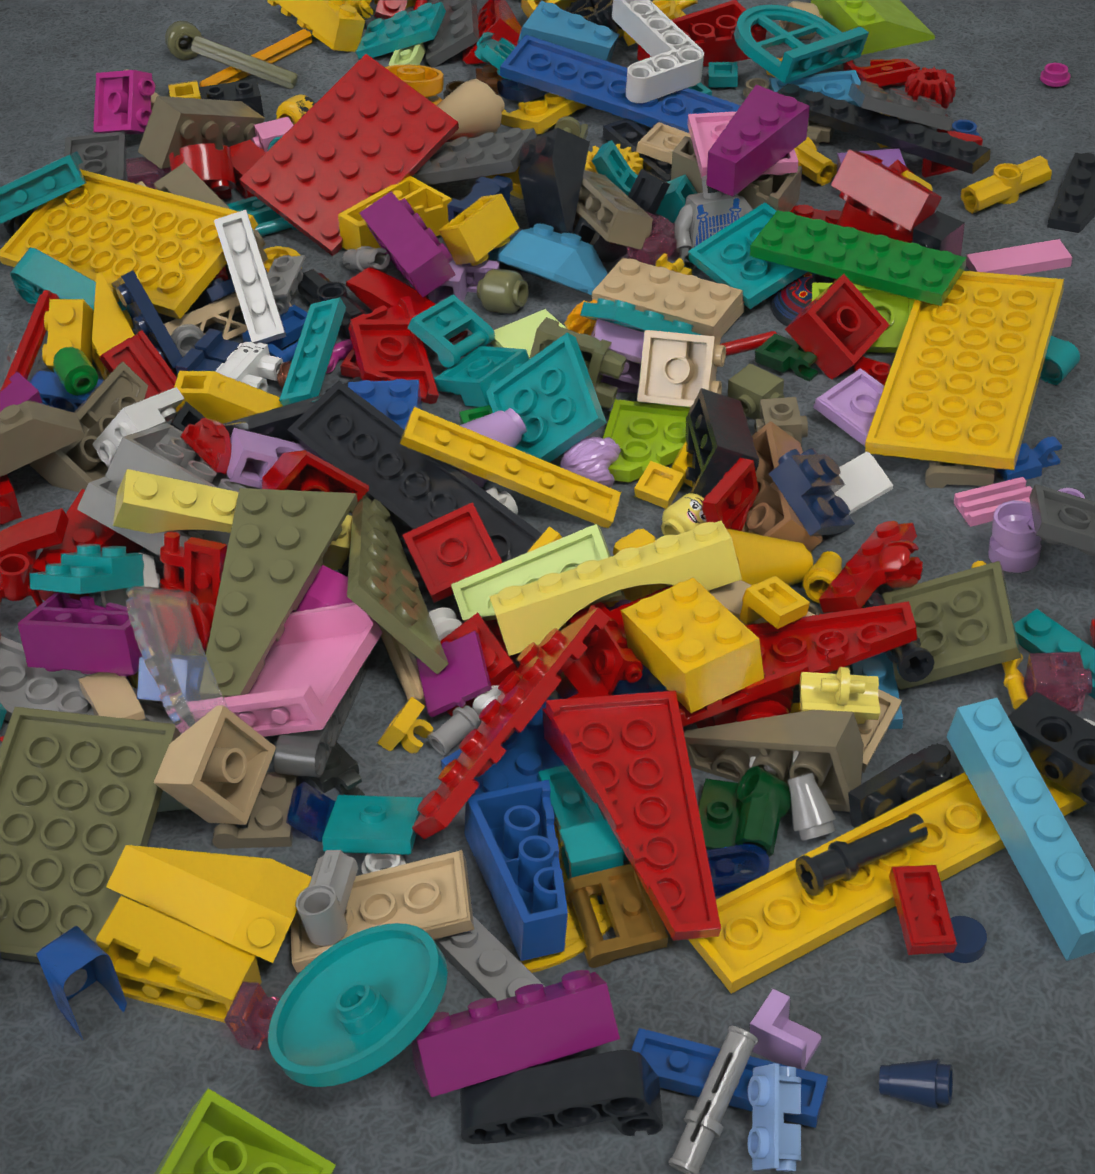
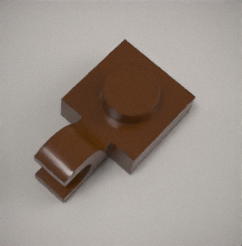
(489, 76)

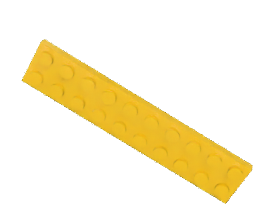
(778, 921)

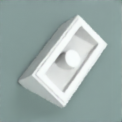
(863, 482)

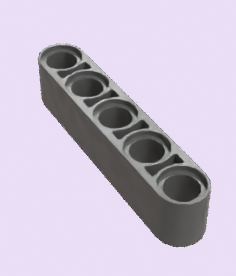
(308, 751)

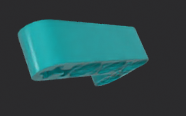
(41, 272)

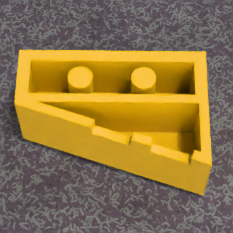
(423, 199)
(173, 962)

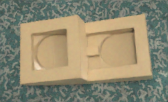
(111, 696)

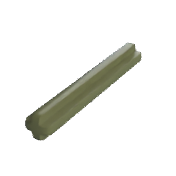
(244, 62)

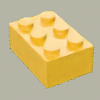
(693, 644)

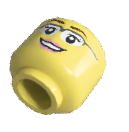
(683, 515)

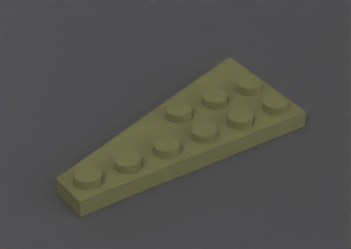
(385, 585)

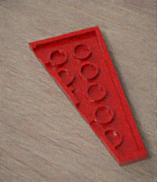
(817, 646)
(520, 699)
(642, 780)

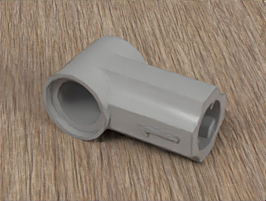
(326, 898)

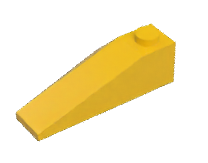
(221, 894)

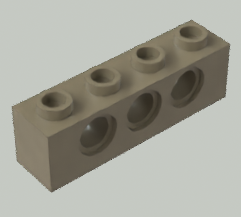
(612, 212)

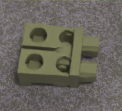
(596, 354)

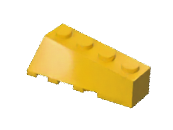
(330, 21)

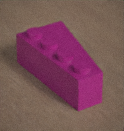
(409, 243)

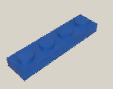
(686, 1066)

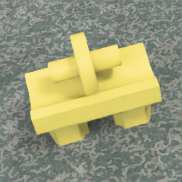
(841, 693)

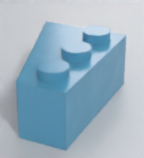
(570, 31)

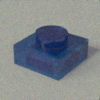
(309, 811)

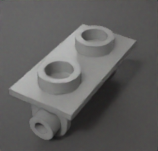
(284, 278)

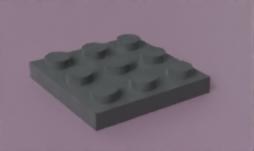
(900, 105)

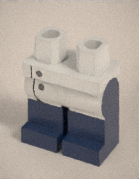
(236, 360)

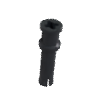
(912, 660)
(845, 859)

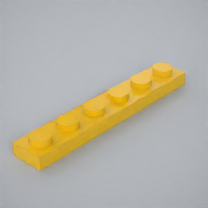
(510, 468)

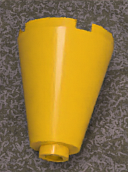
(766, 557)

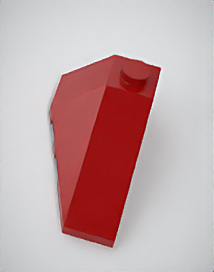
(497, 19)

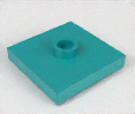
(372, 824)

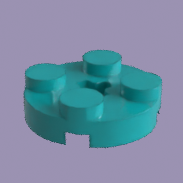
(493, 51)

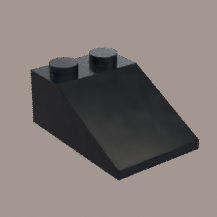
(552, 178)

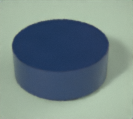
(970, 940)

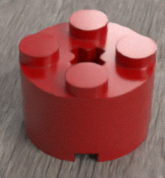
(210, 165)

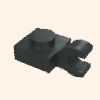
(340, 773)

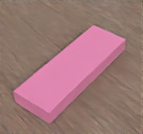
(1021, 259)

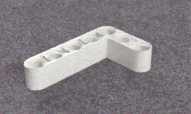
(674, 58)

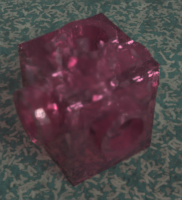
(659, 242)
(1059, 678)

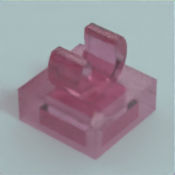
(251, 1015)

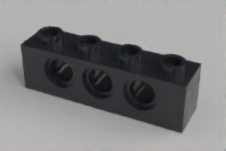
(1058, 744)

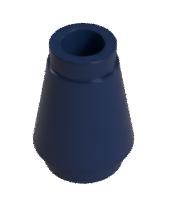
(918, 1082)

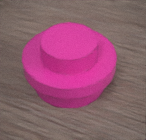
(1055, 75)

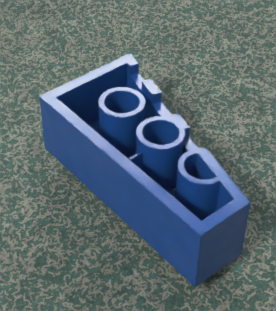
(521, 864)

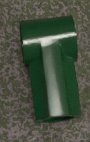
(764, 804)

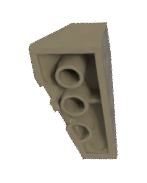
(79, 462)

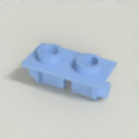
(771, 1142)

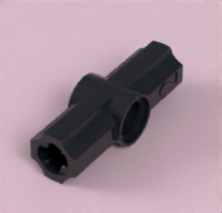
(318, 288)

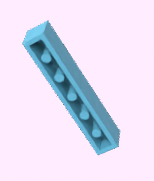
(1028, 823)

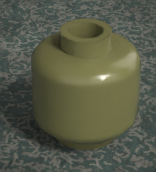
(175, 35)
(502, 291)

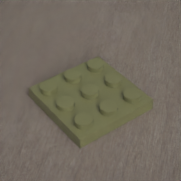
(961, 621)

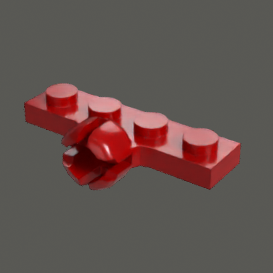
(878, 561)

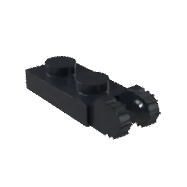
(899, 783)

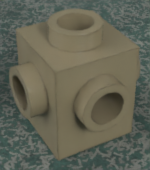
(784, 414)

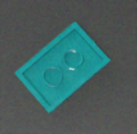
(401, 30)
(625, 315)

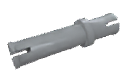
(705, 1118)

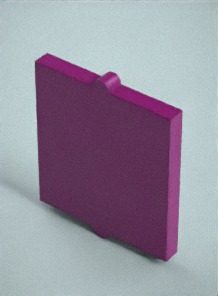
(460, 680)

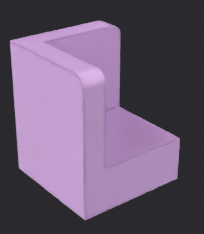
(780, 1037)

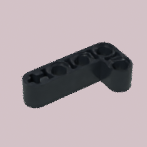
(564, 1096)

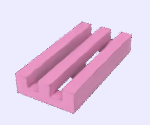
(979, 504)

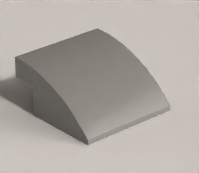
(158, 453)

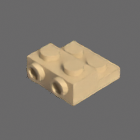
(678, 367)

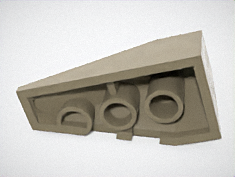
(786, 748)

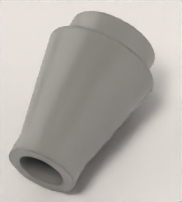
(809, 808)

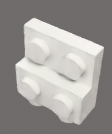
(136, 418)

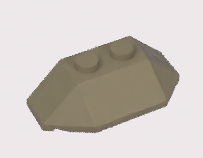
(33, 432)

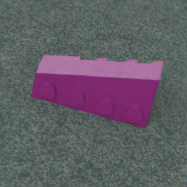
(756, 139)

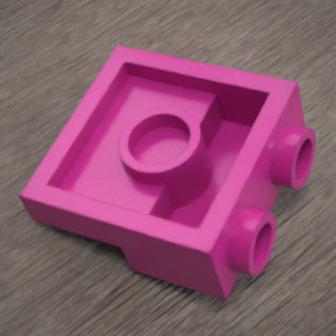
(123, 101)

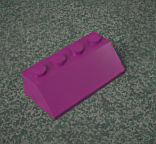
(514, 1032)

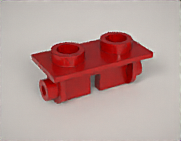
(610, 657)

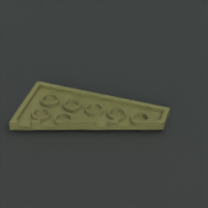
(266, 572)

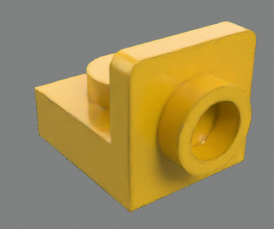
(773, 602)

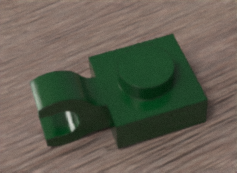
(783, 353)

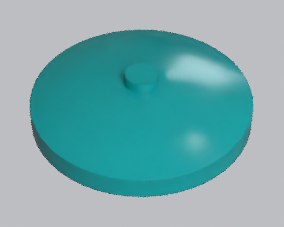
(357, 1005)

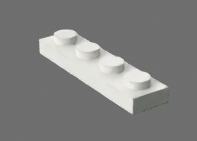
(249, 278)

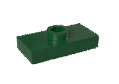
(719, 813)

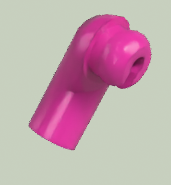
(339, 352)

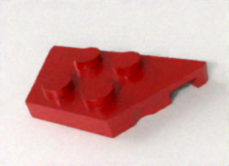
(390, 350)

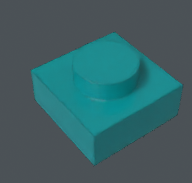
(723, 74)

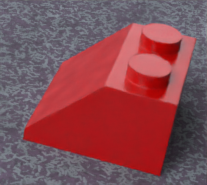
(837, 327)
(310, 473)

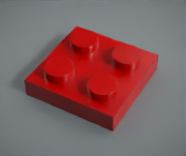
(451, 550)

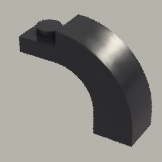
(646, 193)

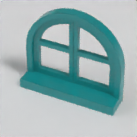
(803, 59)
(40, 186)

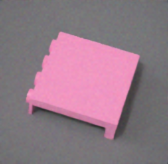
(308, 670)

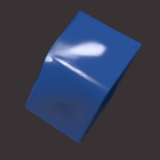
(69, 954)

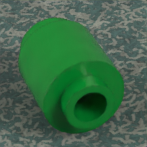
(75, 371)

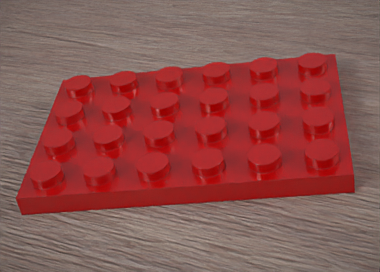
(347, 148)

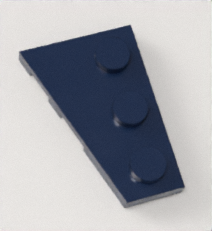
(146, 317)

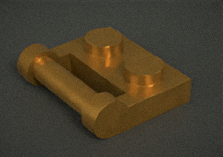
(629, 909)

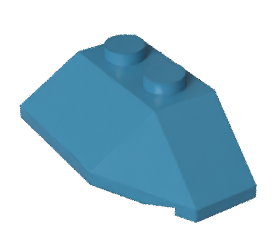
(553, 257)

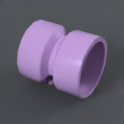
(1014, 537)

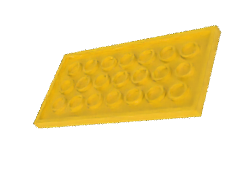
(129, 227)
(968, 372)

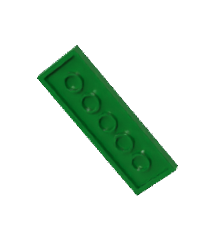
(861, 256)

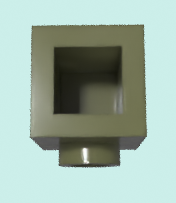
(751, 386)

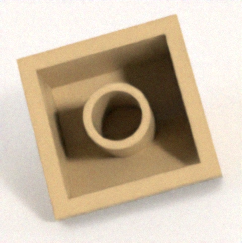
(217, 767)

